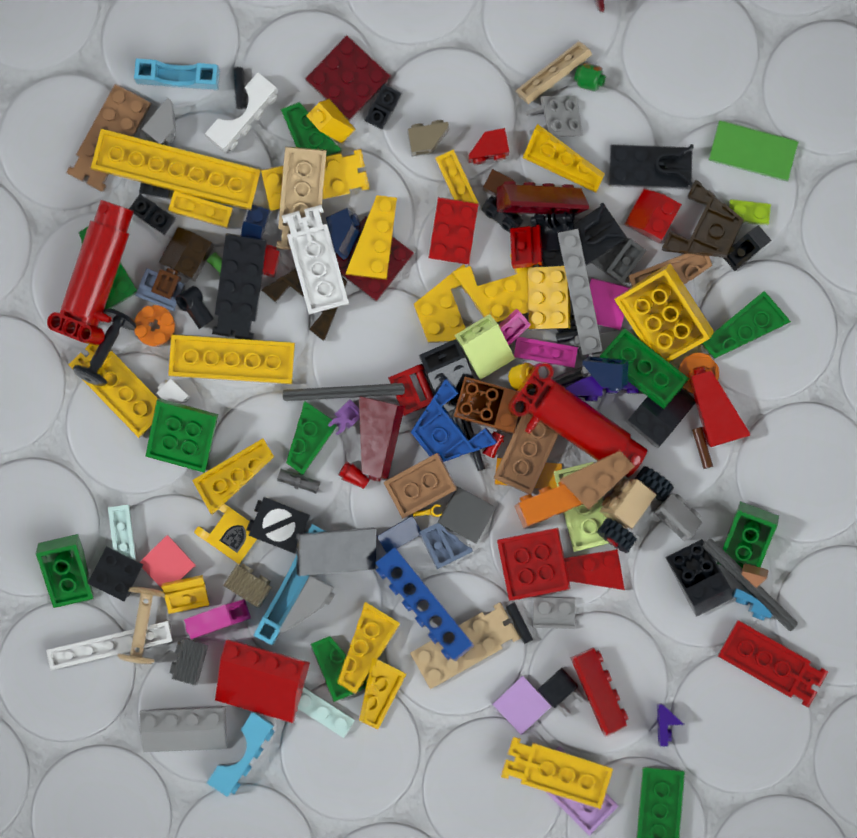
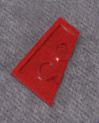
(596, 569)

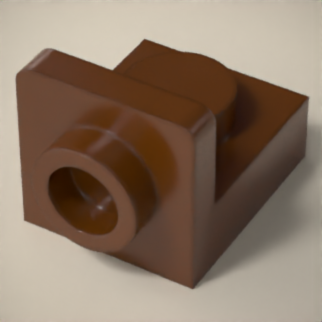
(166, 283)

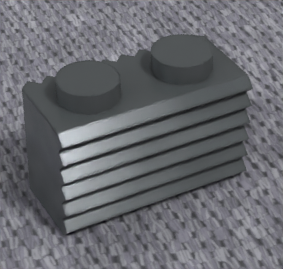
(189, 661)

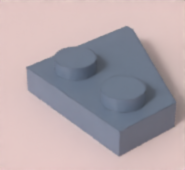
(442, 545)

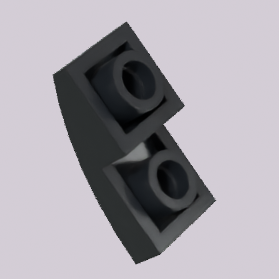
(383, 106)
(152, 214)

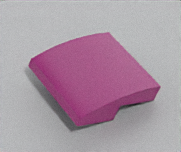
(606, 308)

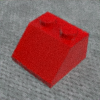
(652, 214)

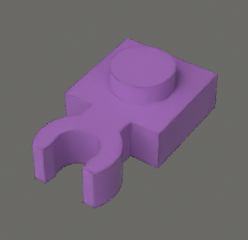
(346, 416)

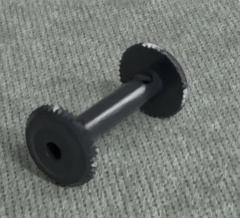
(90, 374)

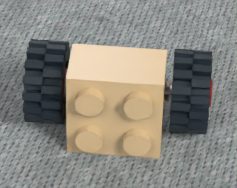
(628, 504)

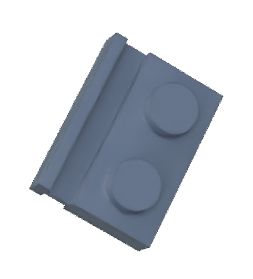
(145, 291)

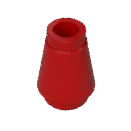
(353, 475)

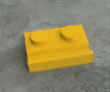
(185, 594)

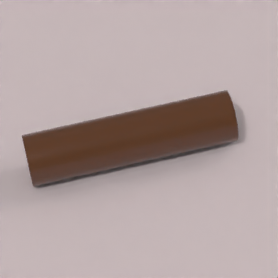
(702, 448)

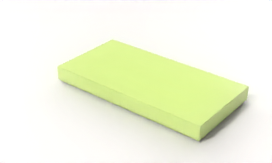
(580, 521)

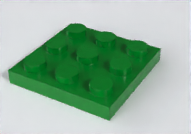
(181, 435)

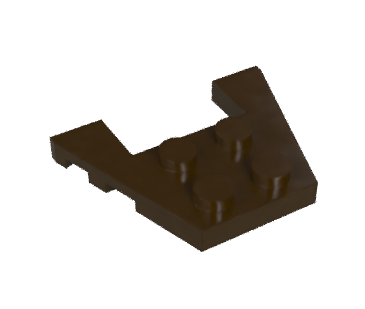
(714, 231)
(279, 287)

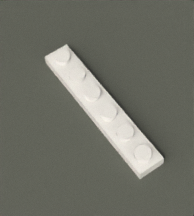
(106, 646)

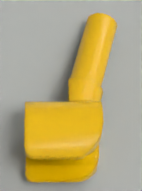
(427, 512)

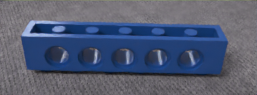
(394, 560)

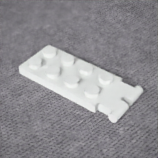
(315, 260)

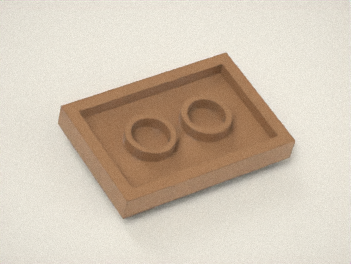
(420, 485)

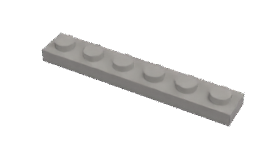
(580, 291)

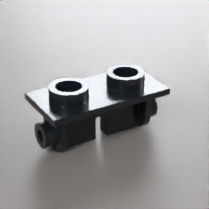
(506, 220)

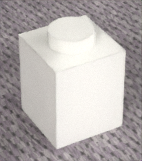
(172, 392)

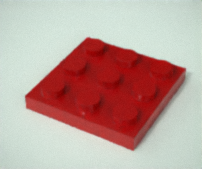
(533, 564)

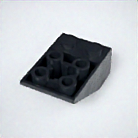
(444, 363)
(699, 578)

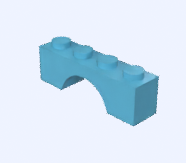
(190, 76)
(226, 777)

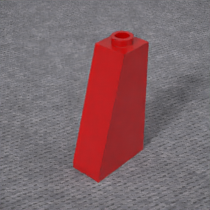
(716, 412)

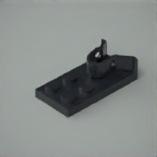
(651, 166)
(597, 234)

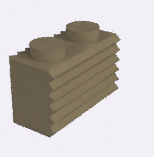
(248, 585)

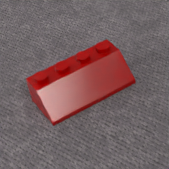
(599, 692)

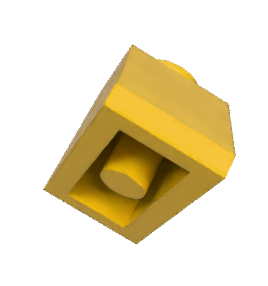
(331, 121)

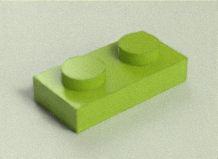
(751, 211)

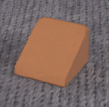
(754, 574)

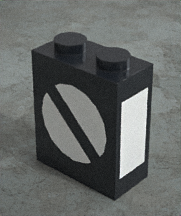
(277, 524)

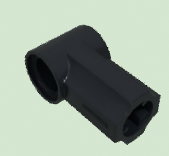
(192, 302)

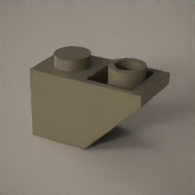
(426, 138)

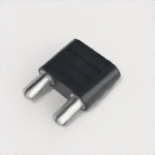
(558, 688)

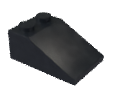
(658, 423)

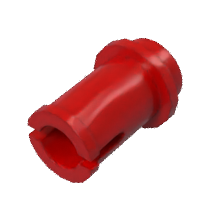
(492, 450)

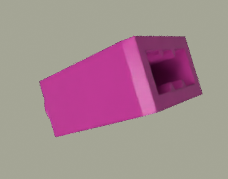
(217, 619)

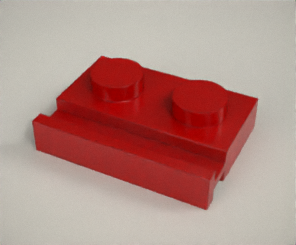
(526, 246)

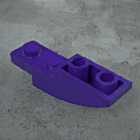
(591, 390)

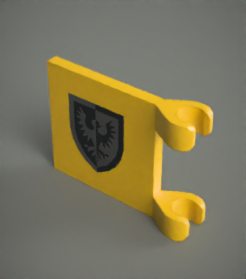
(229, 535)

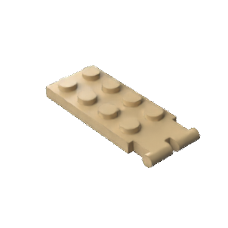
(300, 185)
(483, 631)

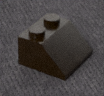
(186, 253)

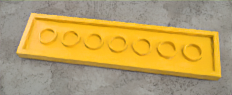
(175, 169)

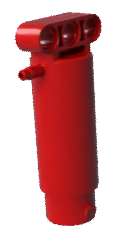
(93, 276)
(574, 419)

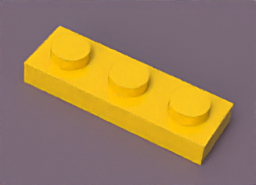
(455, 177)
(200, 209)

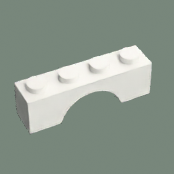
(226, 132)

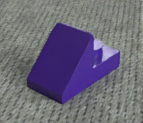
(665, 718)

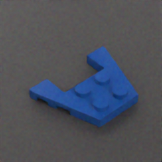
(441, 434)

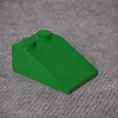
(750, 535)
(64, 570)

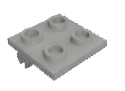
(560, 115)

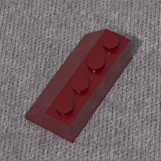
(540, 199)

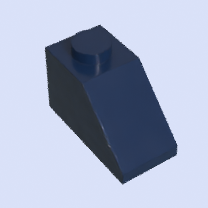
(343, 231)
(608, 372)

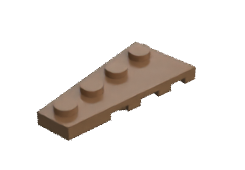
(686, 266)

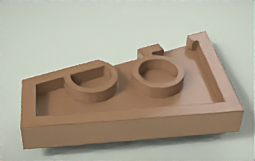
(598, 478)

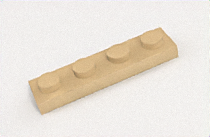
(554, 72)

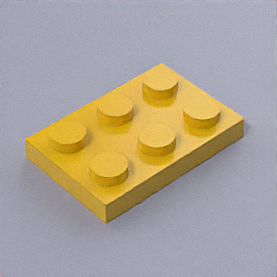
(548, 298)

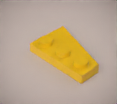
(380, 692)

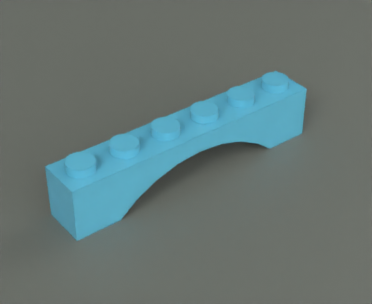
(283, 602)

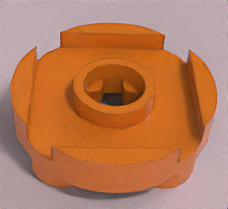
(158, 336)
(697, 360)

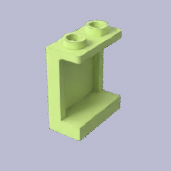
(485, 346)

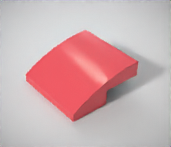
(167, 562)

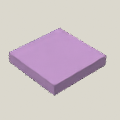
(521, 705)

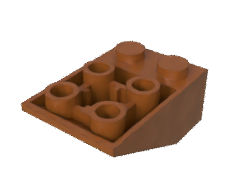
(487, 405)

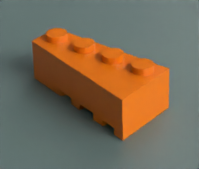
(546, 504)

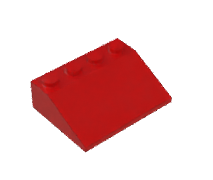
(260, 680)

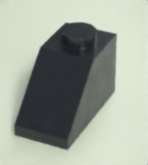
(747, 247)

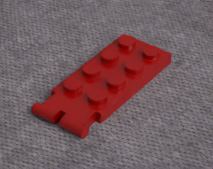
(771, 663)

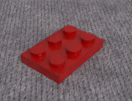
(453, 230)

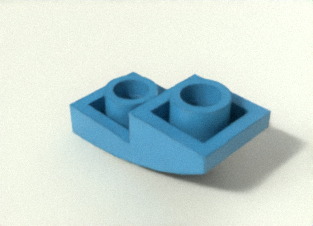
(756, 607)

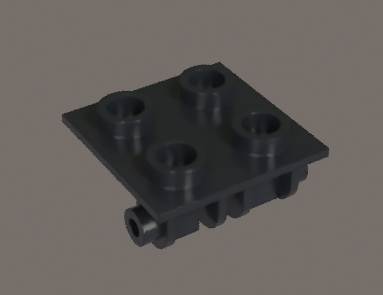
(551, 226)
(115, 574)

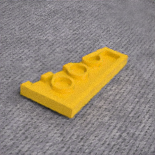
(560, 159)

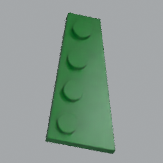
(750, 323)

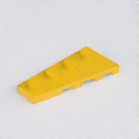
(374, 244)
(231, 475)
(369, 641)

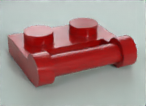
(410, 398)

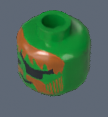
(589, 77)

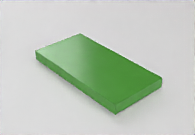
(753, 151)

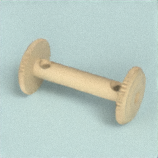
(141, 625)

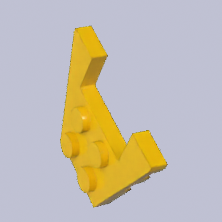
(497, 297)
(439, 311)

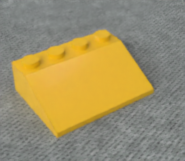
(664, 314)

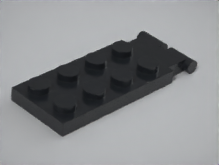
(239, 285)

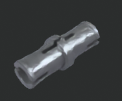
(298, 481)

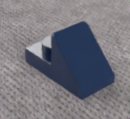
(255, 222)

